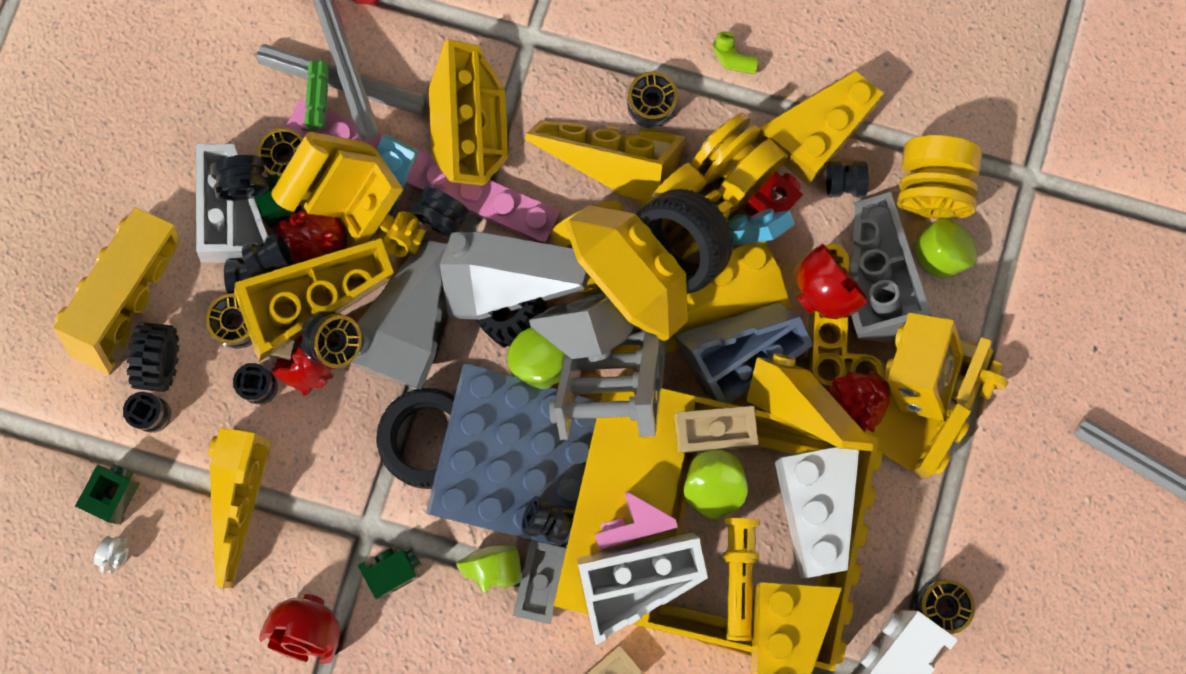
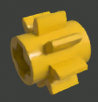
(401, 234)

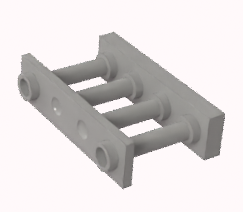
(644, 383)

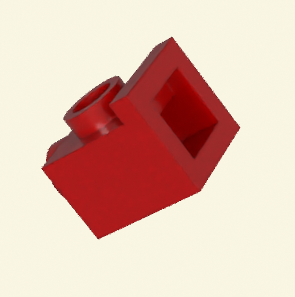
(785, 186)

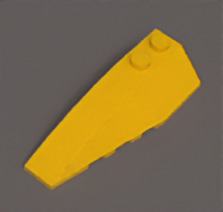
(744, 285)

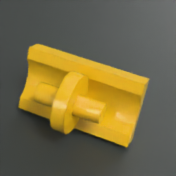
(977, 358)

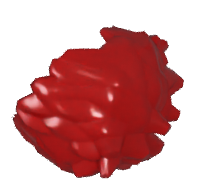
(311, 235)
(302, 372)
(862, 397)

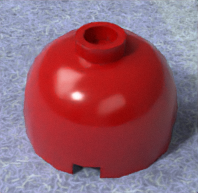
(828, 286)
(302, 629)

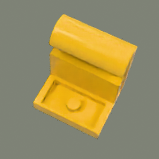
(339, 181)

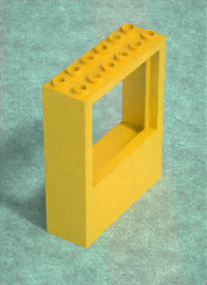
(657, 475)

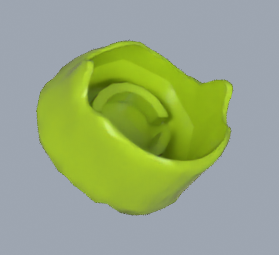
(945, 249)
(535, 359)
(715, 484)
(492, 566)

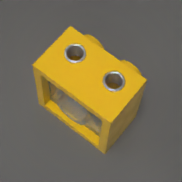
(925, 365)

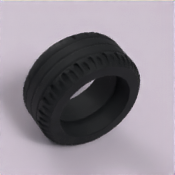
(705, 224)
(390, 424)

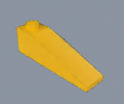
(620, 161)
(803, 401)
(235, 480)

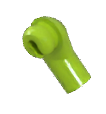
(730, 57)

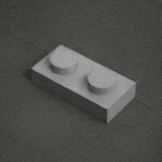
(539, 582)

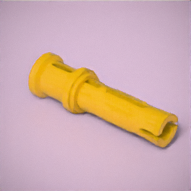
(741, 556)

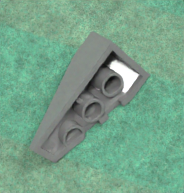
(884, 271)
(500, 272)
(402, 320)
(584, 327)

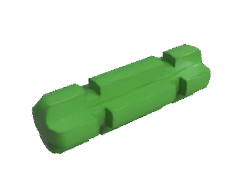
(316, 95)

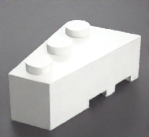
(221, 224)
(819, 507)
(637, 579)
(907, 645)

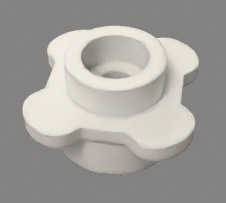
(111, 554)

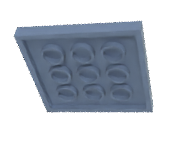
(505, 453)

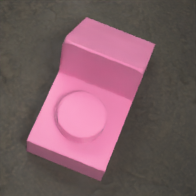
(645, 523)

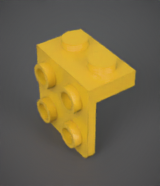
(919, 441)

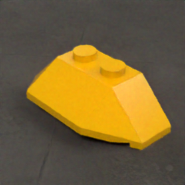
(467, 115)
(631, 268)

